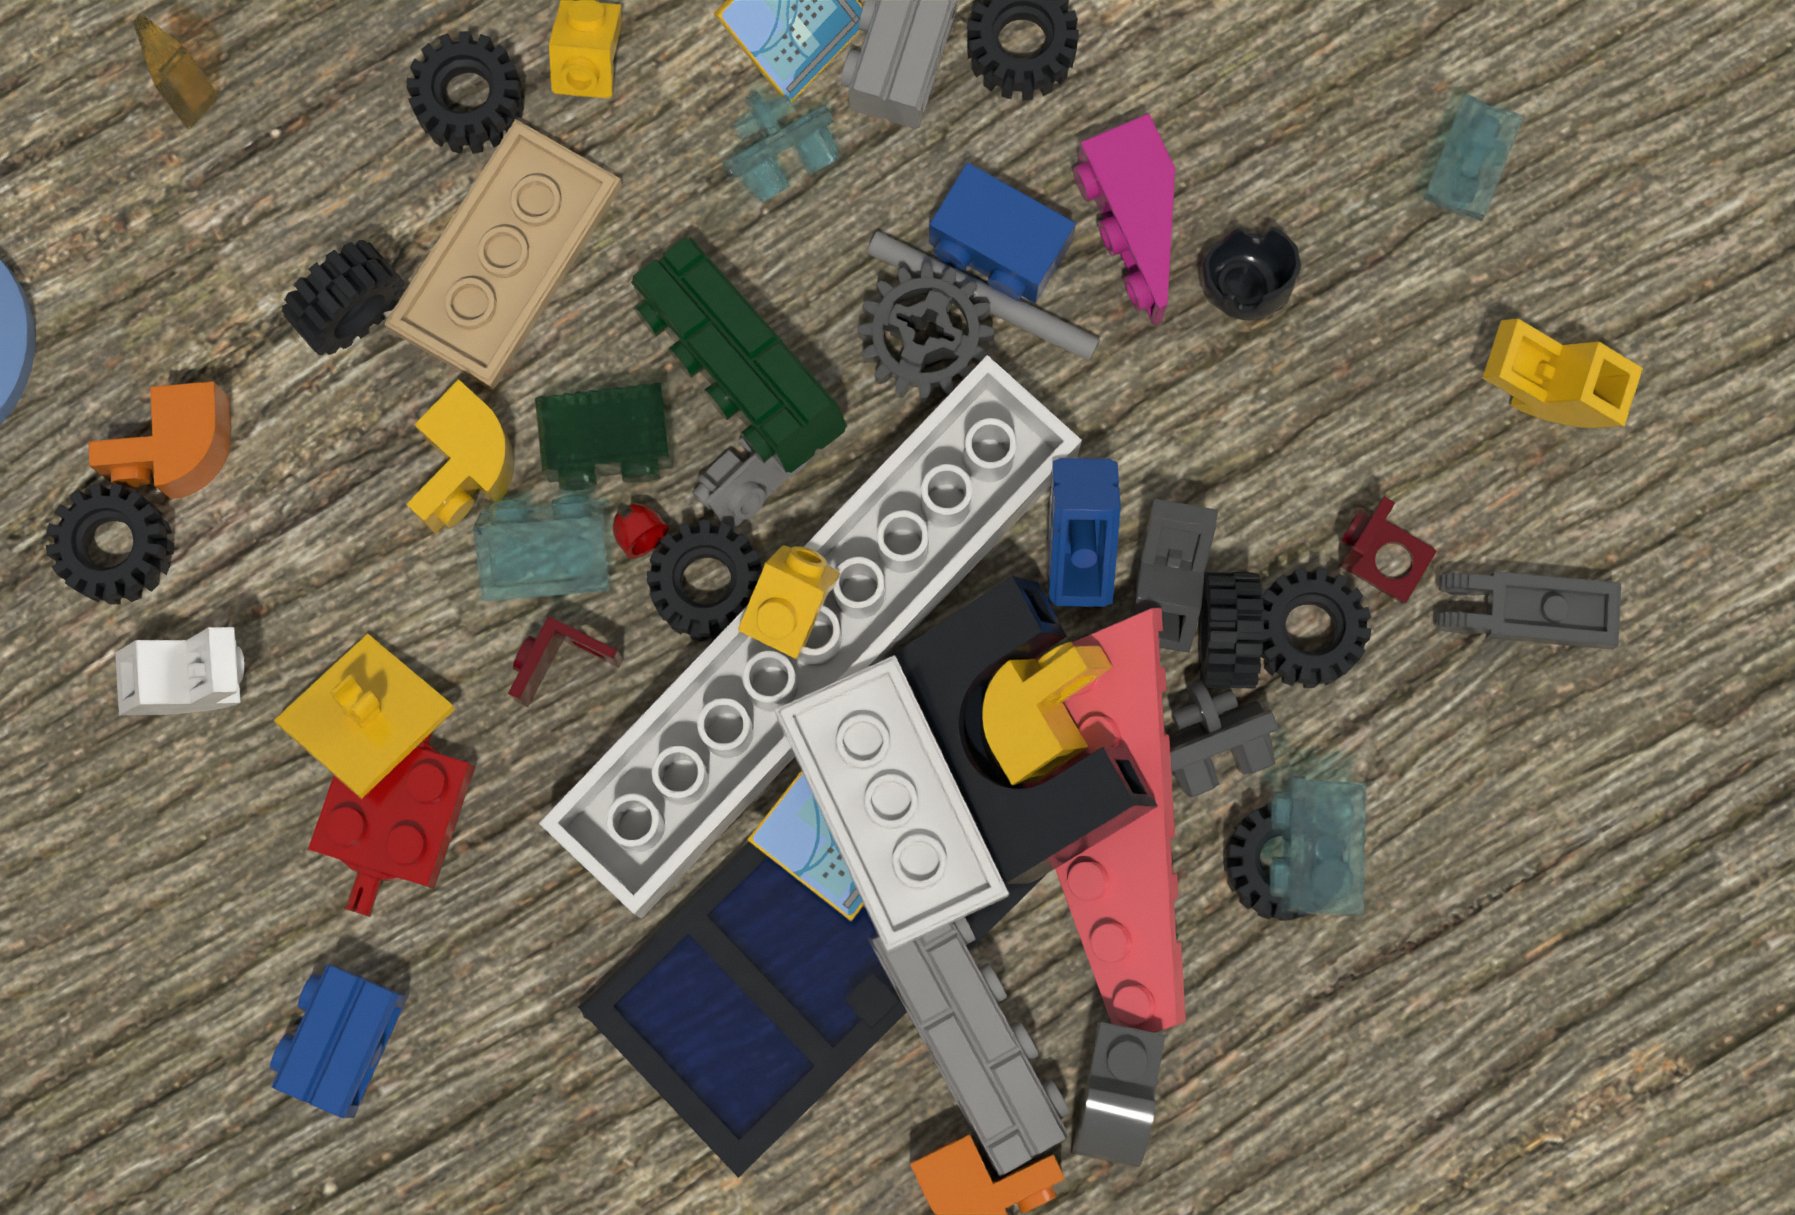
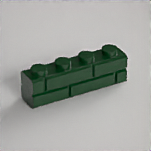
(738, 355)

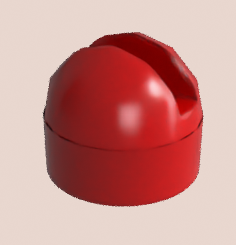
(639, 531)

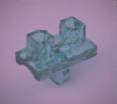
(1473, 158)
(757, 163)

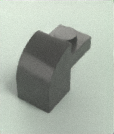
(1173, 568)
(1119, 1095)

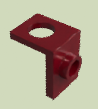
(1371, 532)
(538, 653)

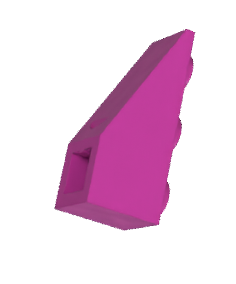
(1134, 191)

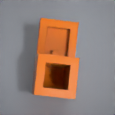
(185, 446)
(959, 1184)

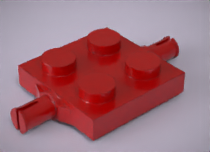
(397, 827)

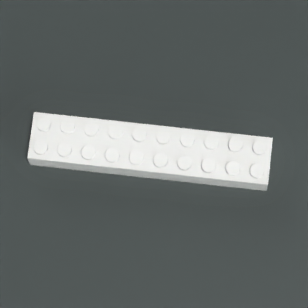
(898, 554)

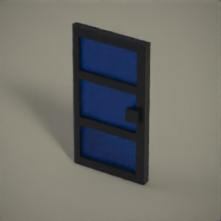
(753, 1003)

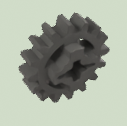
(936, 308)

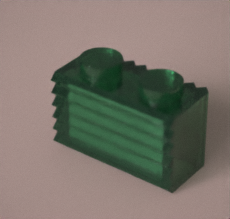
(604, 435)

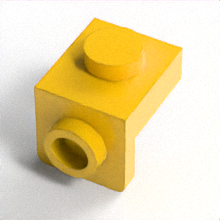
(584, 48)
(788, 599)

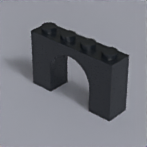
(1021, 826)

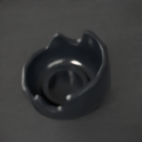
(1251, 273)

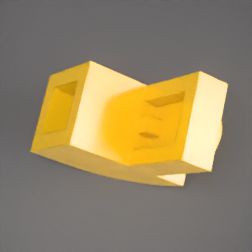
(1562, 383)
(476, 453)
(1027, 714)

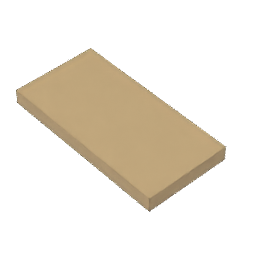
(503, 254)

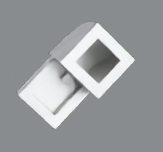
(180, 674)

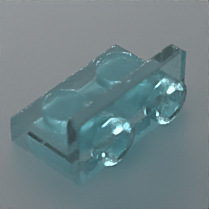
(542, 548)
(1320, 847)

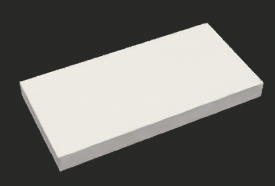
(891, 804)

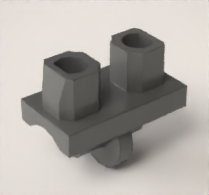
(1240, 730)

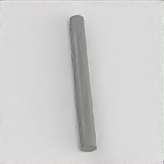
(1001, 305)

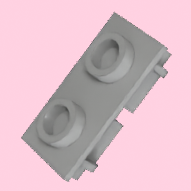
(738, 488)

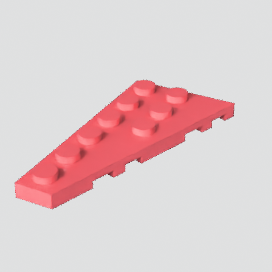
(1125, 883)

